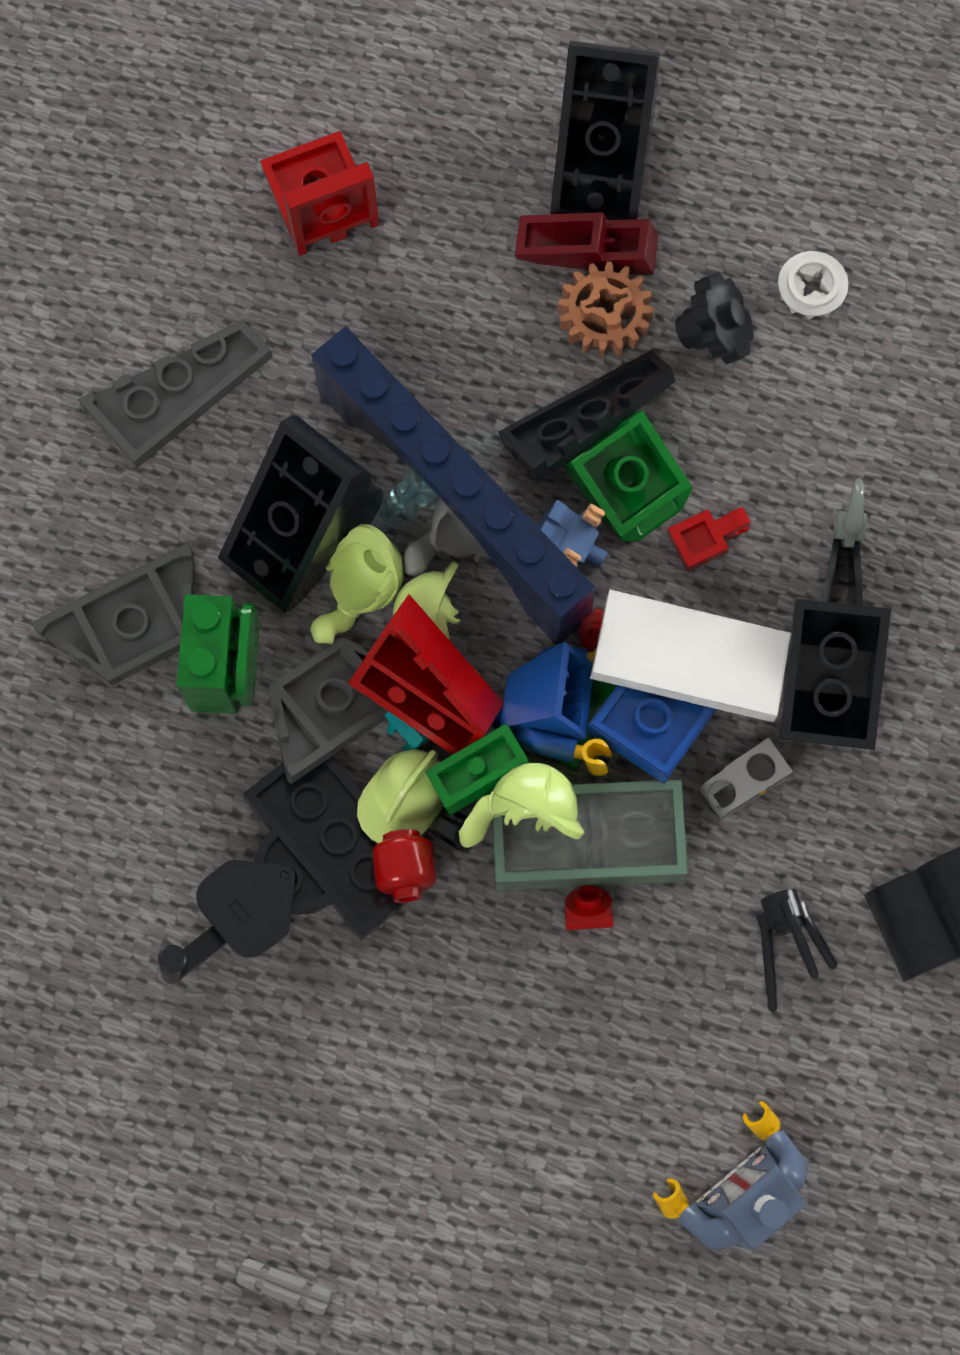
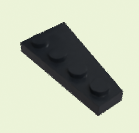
(574, 422)

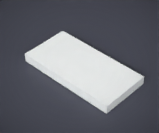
(691, 656)

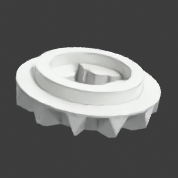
(808, 266)

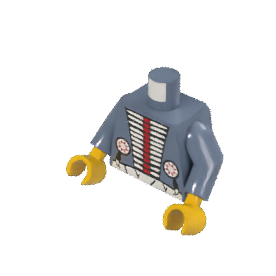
(751, 1198)

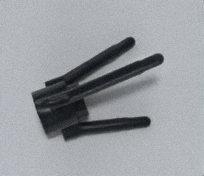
(788, 916)

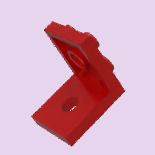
(327, 206)

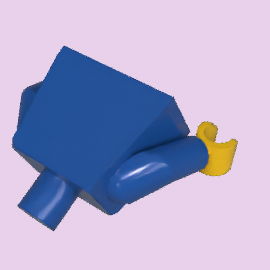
(550, 706)

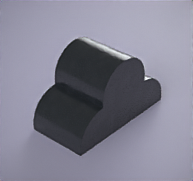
(604, 130)
(298, 514)
(921, 915)

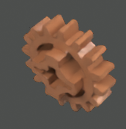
(618, 295)

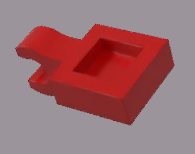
(703, 539)

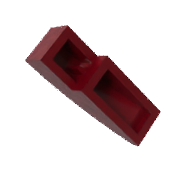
(586, 239)

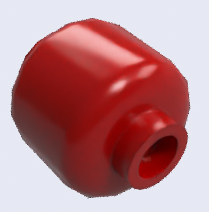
(404, 865)

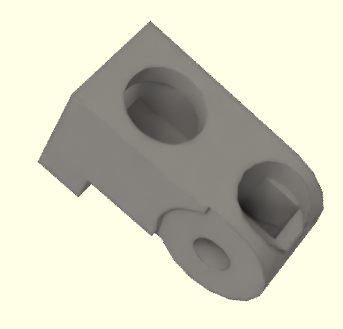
(746, 779)

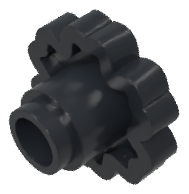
(716, 320)

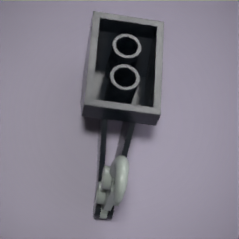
(837, 652)

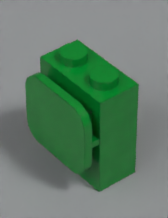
(217, 654)

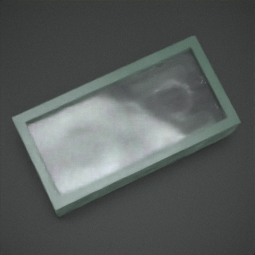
(628, 839)

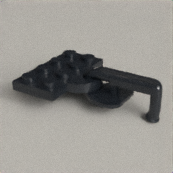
(309, 838)

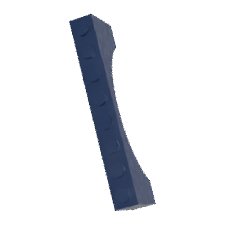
(373, 400)

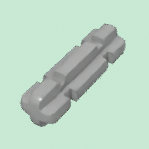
(284, 1286)

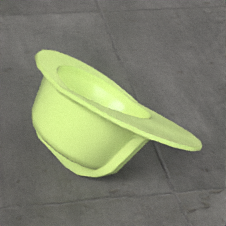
(400, 796)

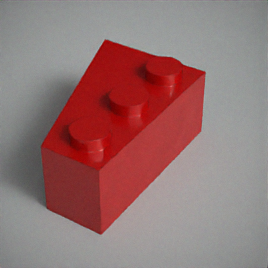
(426, 681)

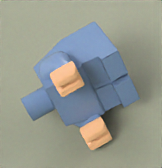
(574, 532)

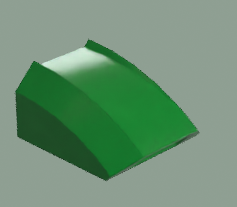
(631, 478)

